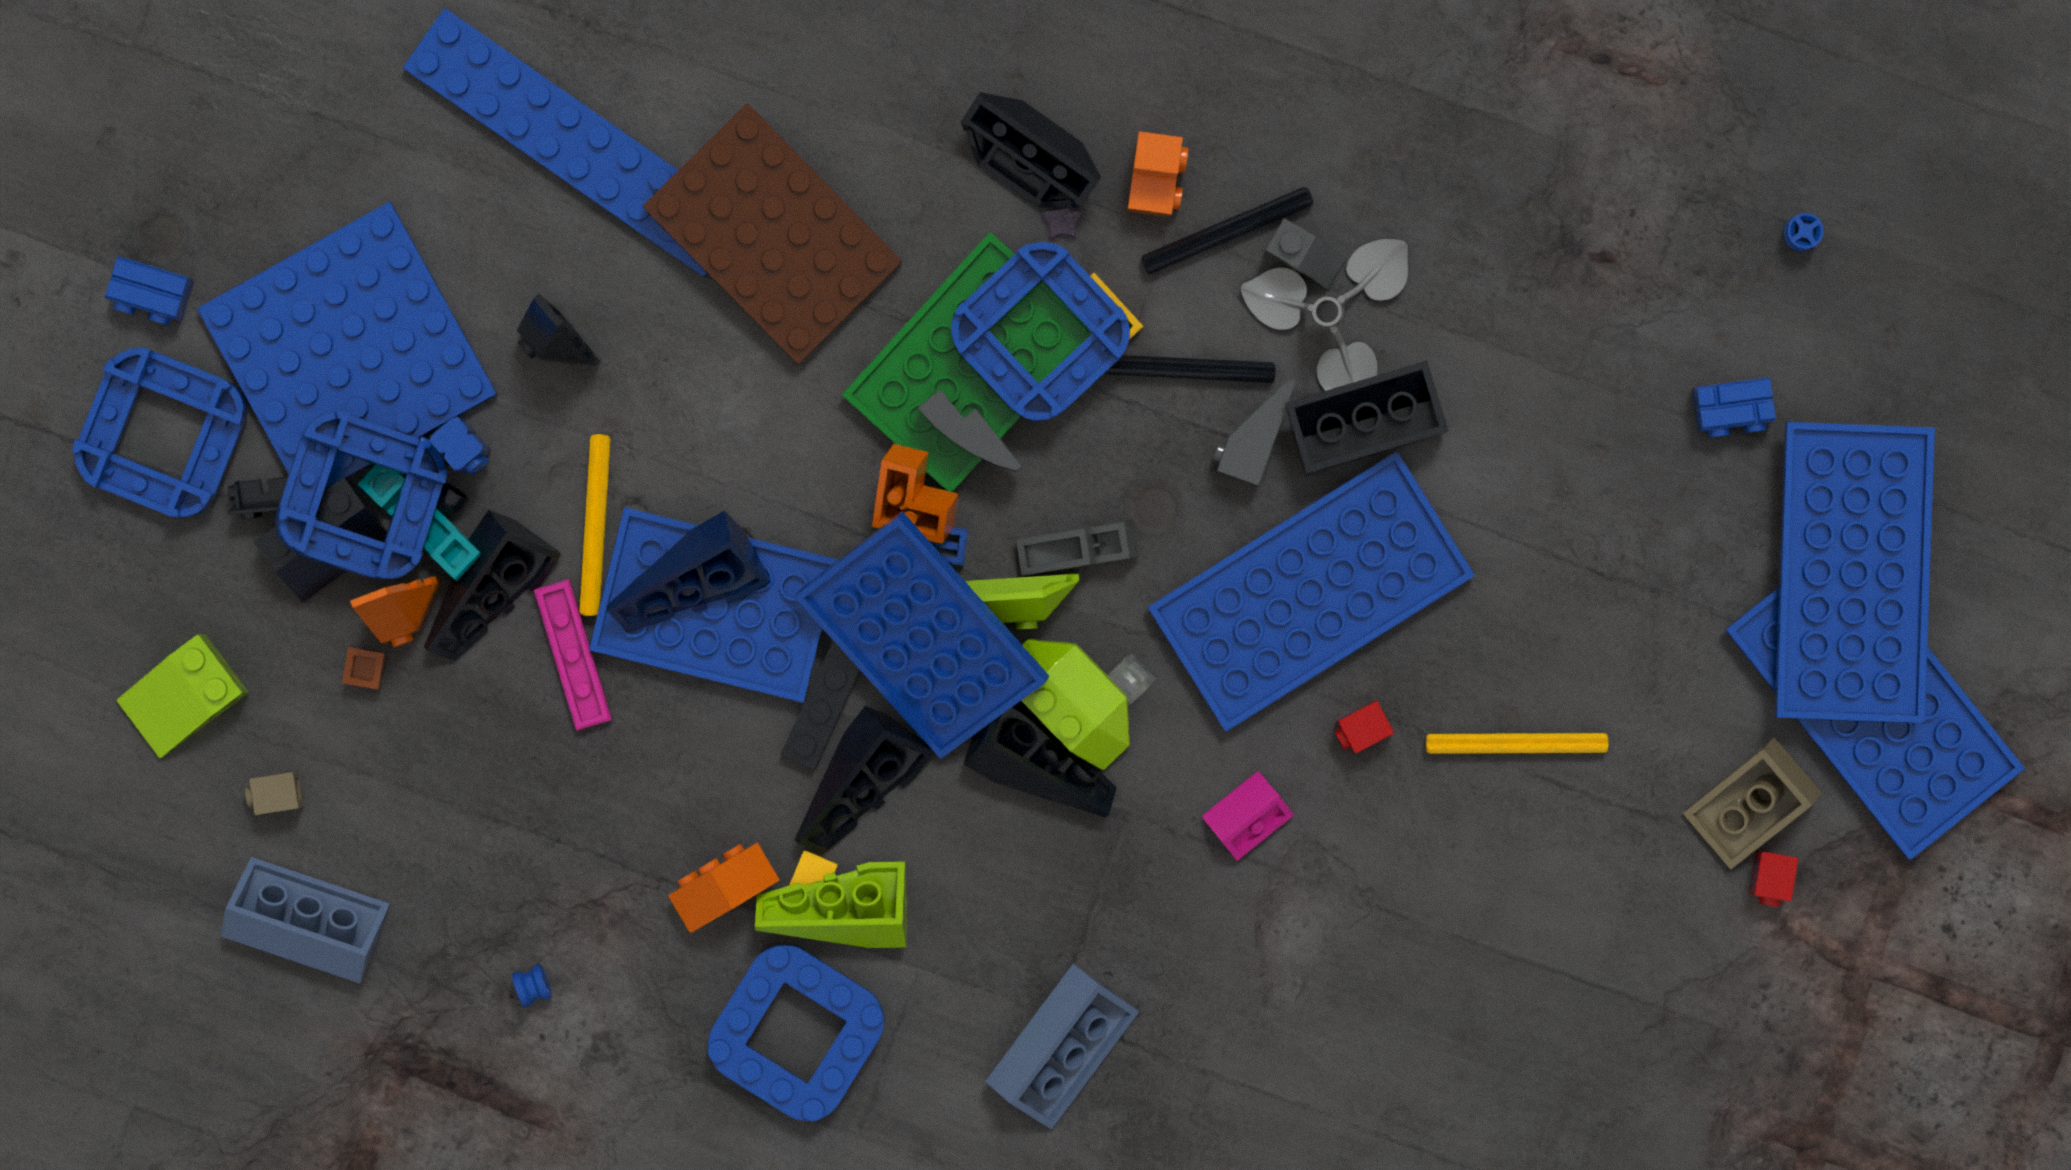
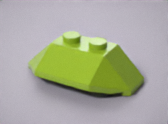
(1024, 598)
(1079, 702)

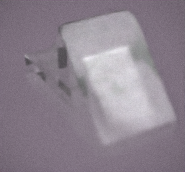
(1132, 677)

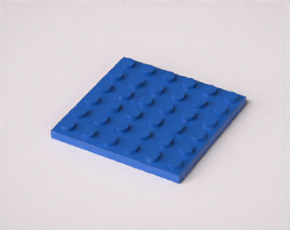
(351, 332)

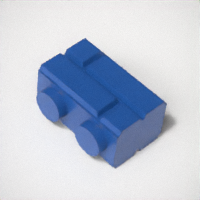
(148, 289)
(1734, 405)
(461, 446)

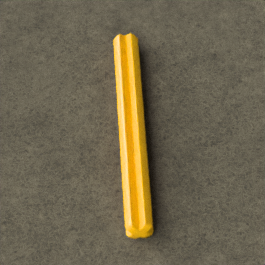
(594, 524)
(1517, 743)

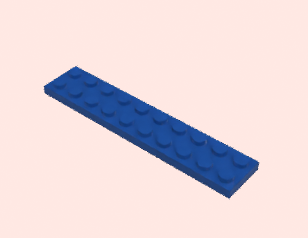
(545, 124)

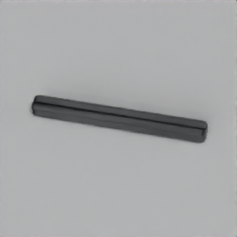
(1227, 230)
(1194, 368)

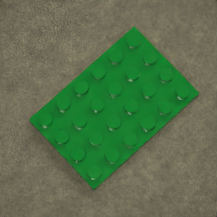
(924, 360)

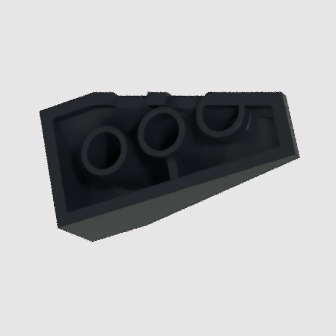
(551, 336)
(509, 565)
(1029, 758)
(866, 766)

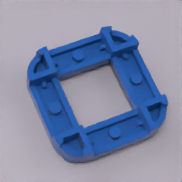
(1084, 299)
(110, 413)
(377, 445)
(767, 1078)

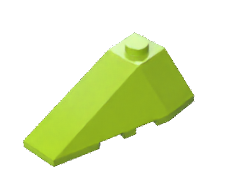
(848, 909)

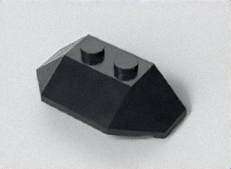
(1029, 152)

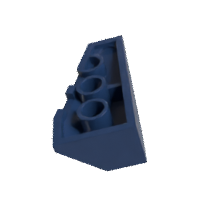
(701, 568)

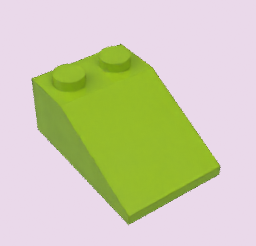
(182, 695)

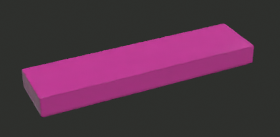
(572, 654)

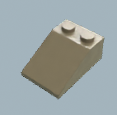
(1752, 803)

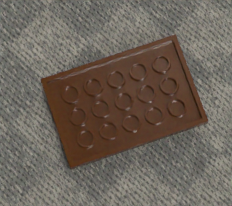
(772, 233)

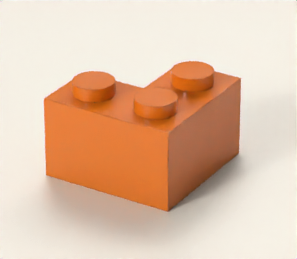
(1155, 174)
(903, 489)
(722, 885)

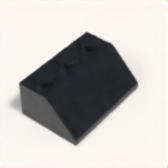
(339, 506)

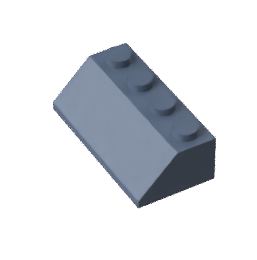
(304, 919)
(1062, 1046)

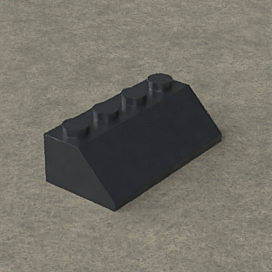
(1366, 418)

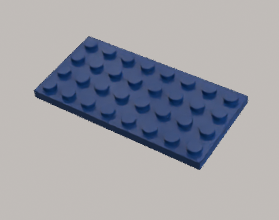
(1854, 572)
(1311, 591)
(1905, 774)

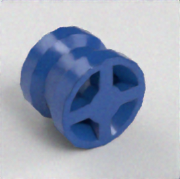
(1809, 228)
(532, 985)

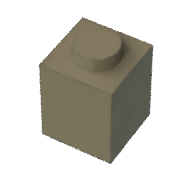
(274, 793)

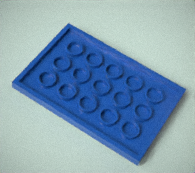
(921, 635)
(749, 643)

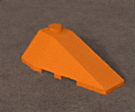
(398, 609)

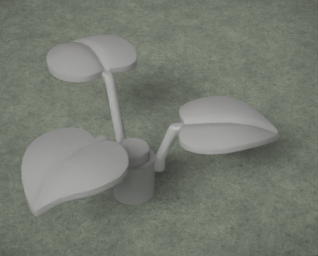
(1279, 297)

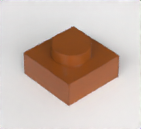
(364, 668)

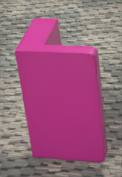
(1247, 815)

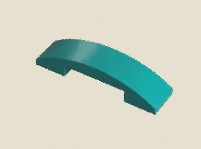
(443, 541)

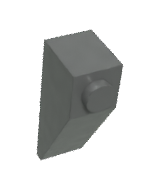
(1250, 445)

